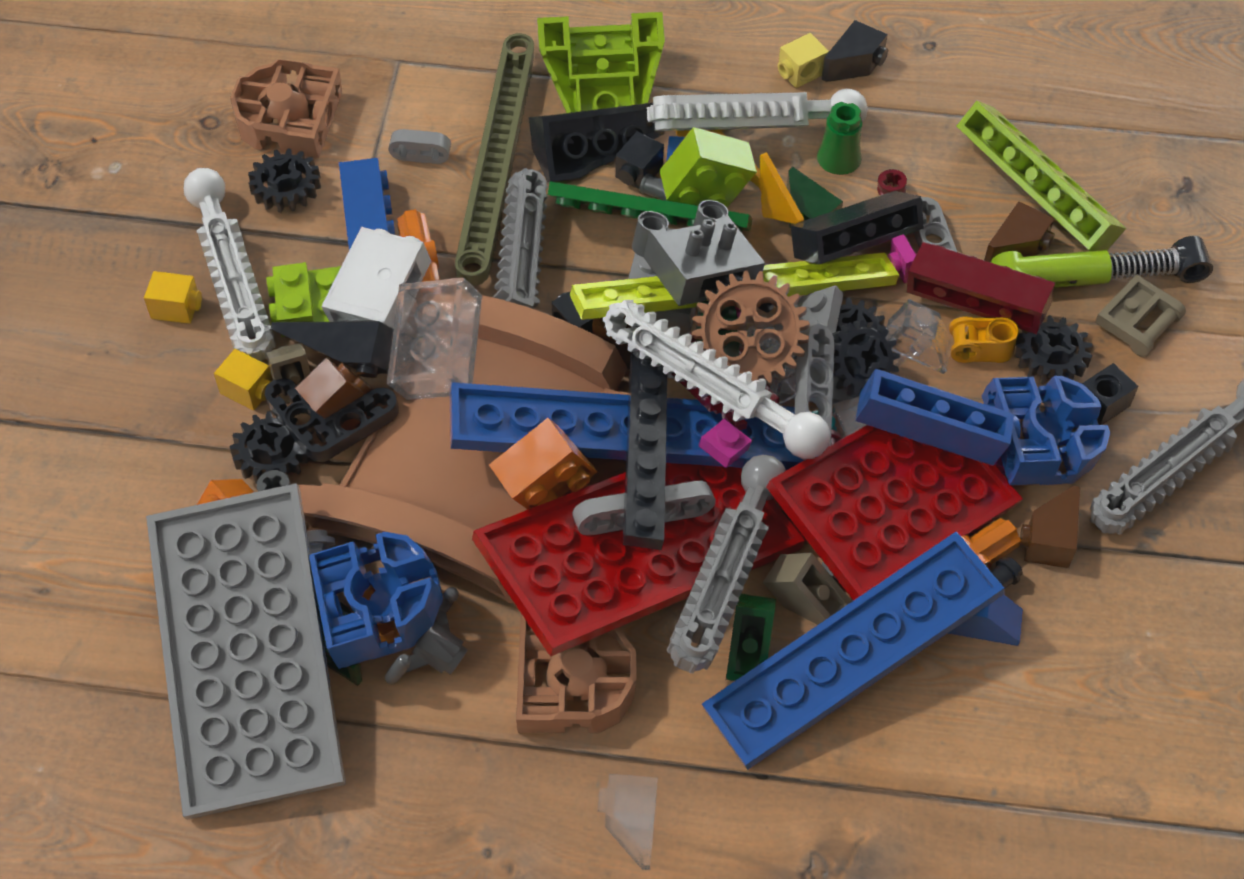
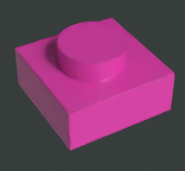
(901, 256)
(725, 443)

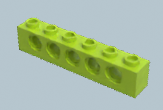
(1041, 177)

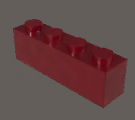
(979, 287)

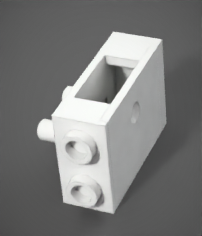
(372, 274)

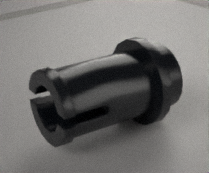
(1007, 572)

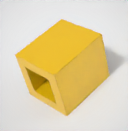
(172, 297)
(243, 379)

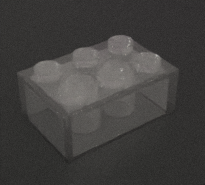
(434, 337)

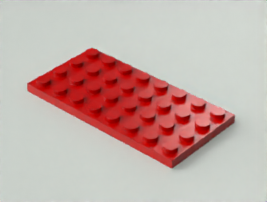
(591, 584)

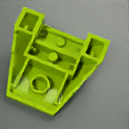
(602, 63)

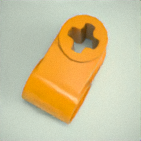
(985, 339)

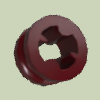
(894, 176)

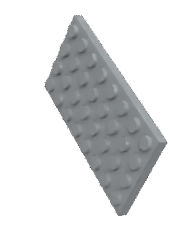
(243, 652)

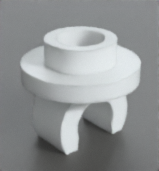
(319, 540)

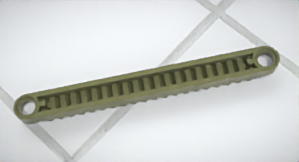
(495, 159)

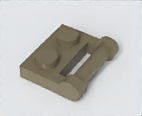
(1132, 307)

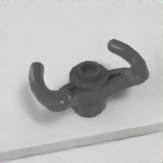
(435, 647)

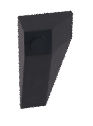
(584, 140)
(356, 343)

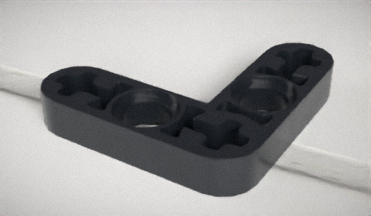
(330, 429)

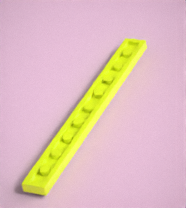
(804, 277)

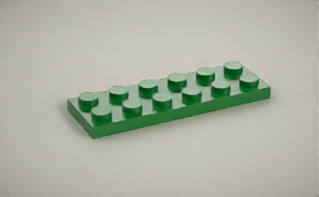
(631, 205)

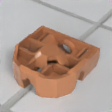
(268, 97)
(586, 667)

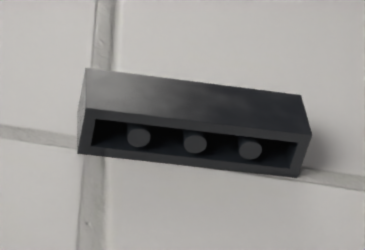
(857, 227)

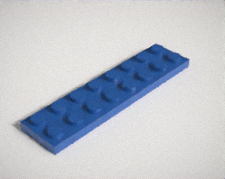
(852, 649)

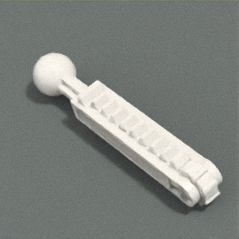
(744, 110)
(229, 266)
(804, 433)

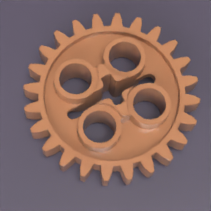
(748, 296)

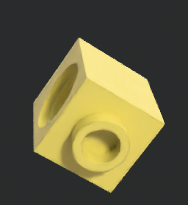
(802, 60)

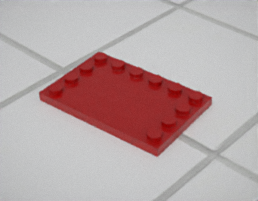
(886, 501)

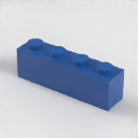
(364, 198)
(935, 417)

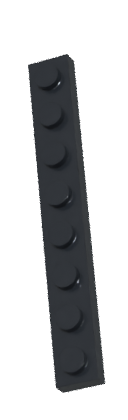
(645, 455)

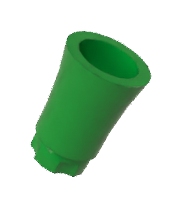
(841, 141)

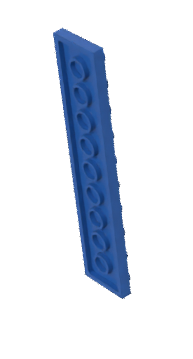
(595, 422)

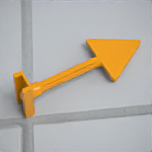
(775, 197)

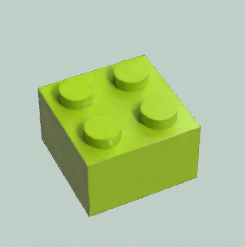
(707, 168)

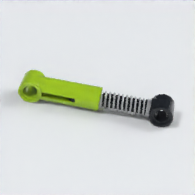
(1185, 259)

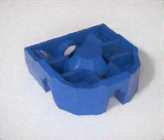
(1066, 407)
(412, 605)

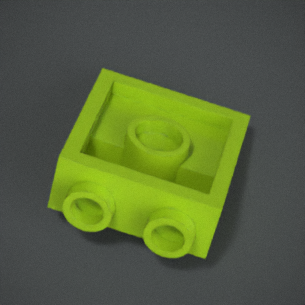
(299, 292)

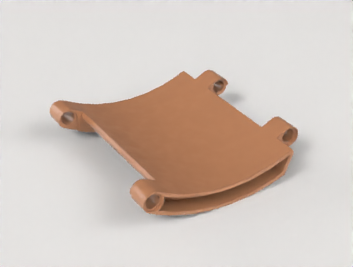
(438, 495)

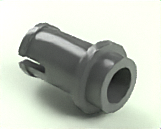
(652, 186)

